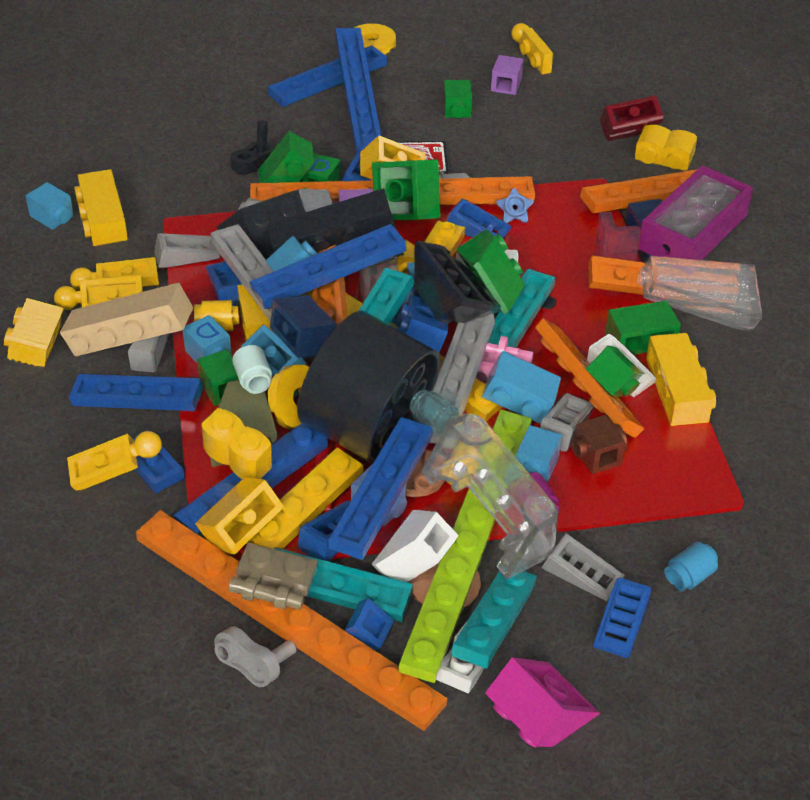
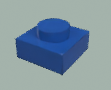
(369, 624)

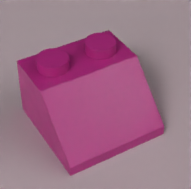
(539, 702)

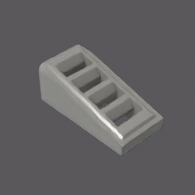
(183, 249)
(146, 353)
(564, 420)
(577, 552)

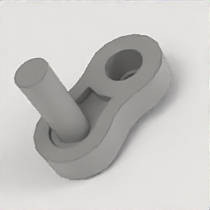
(251, 659)

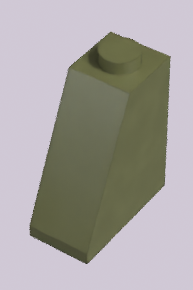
(251, 410)

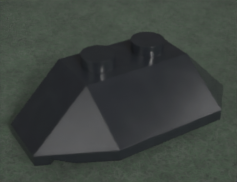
(256, 217)
(449, 286)

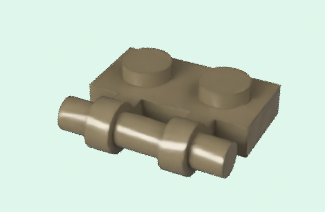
(273, 576)

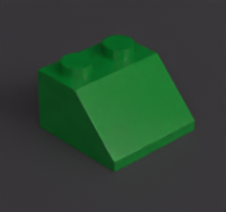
(409, 188)
(489, 262)

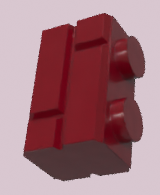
(630, 117)

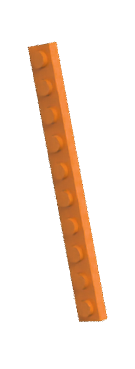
(451, 190)
(303, 627)

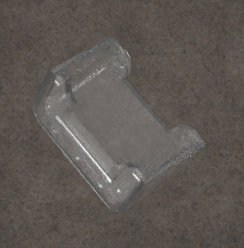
(477, 458)

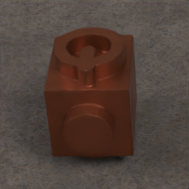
(599, 444)

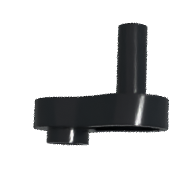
(255, 154)

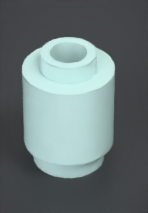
(252, 369)

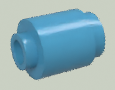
(691, 566)

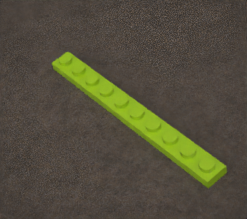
(456, 571)

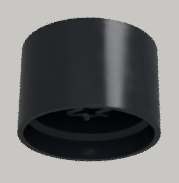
(365, 383)

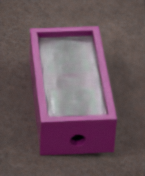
(695, 216)

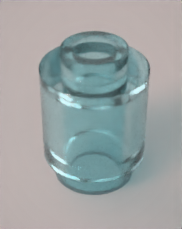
(432, 410)

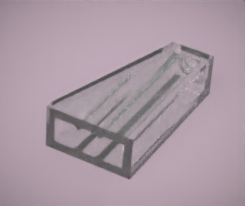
(705, 289)

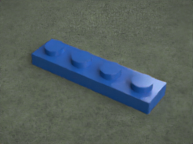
(136, 392)

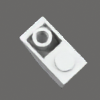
(415, 546)

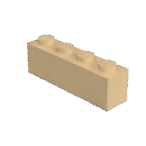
(127, 319)

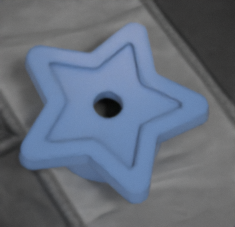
(518, 200)

